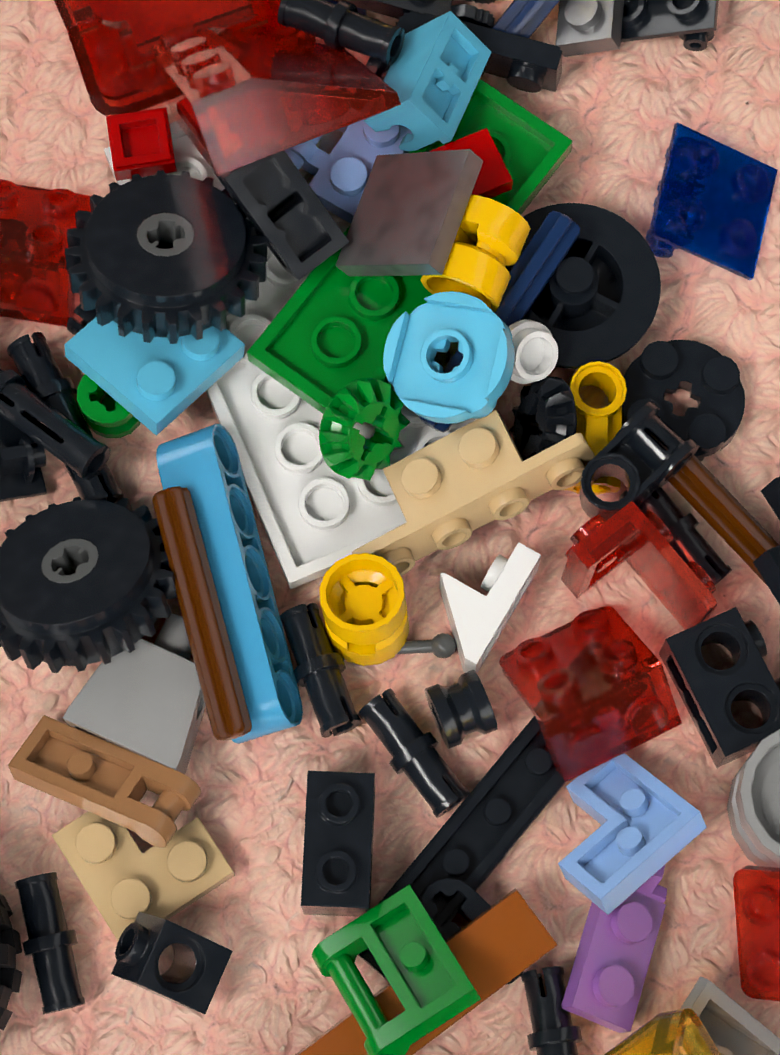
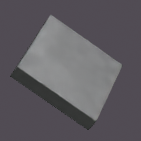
(409, 213)

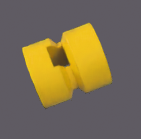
(485, 243)
(364, 609)

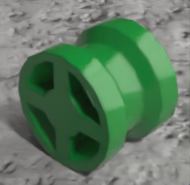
(104, 418)

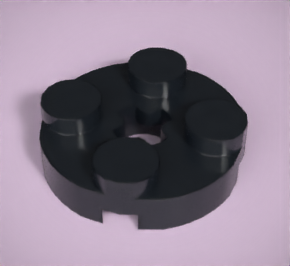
(703, 373)

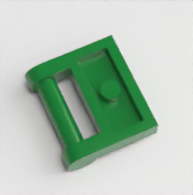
(413, 961)

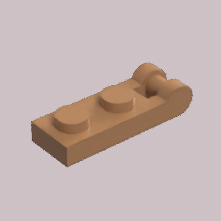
(104, 779)

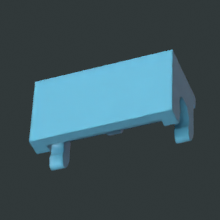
(433, 81)

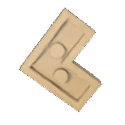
(129, 881)

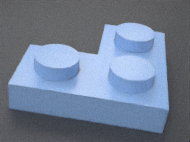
(638, 832)

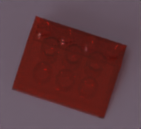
(261, 91)

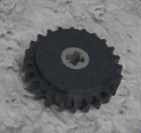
(165, 257)
(82, 583)

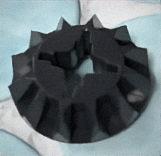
(544, 416)

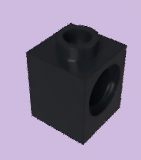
(195, 966)

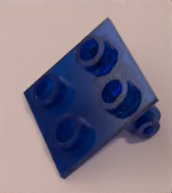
(711, 203)

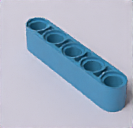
(212, 472)

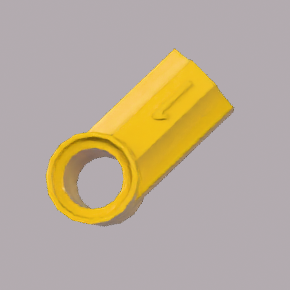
(600, 424)

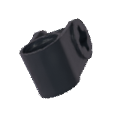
(640, 455)

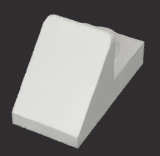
(479, 618)

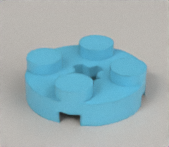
(469, 388)

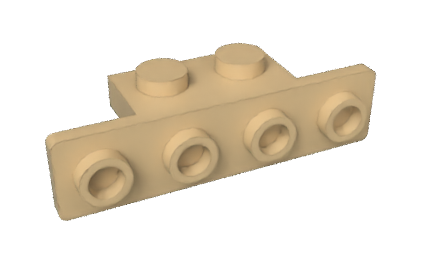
(467, 484)

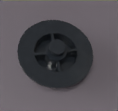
(602, 289)

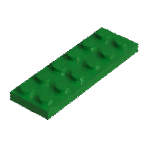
(340, 322)

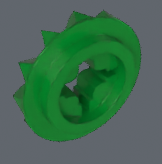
(343, 446)

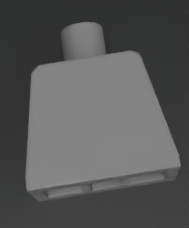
(145, 699)

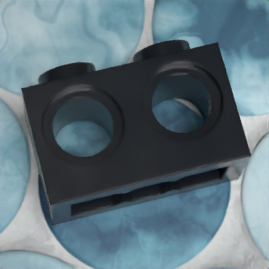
(285, 212)
(712, 691)
(338, 843)

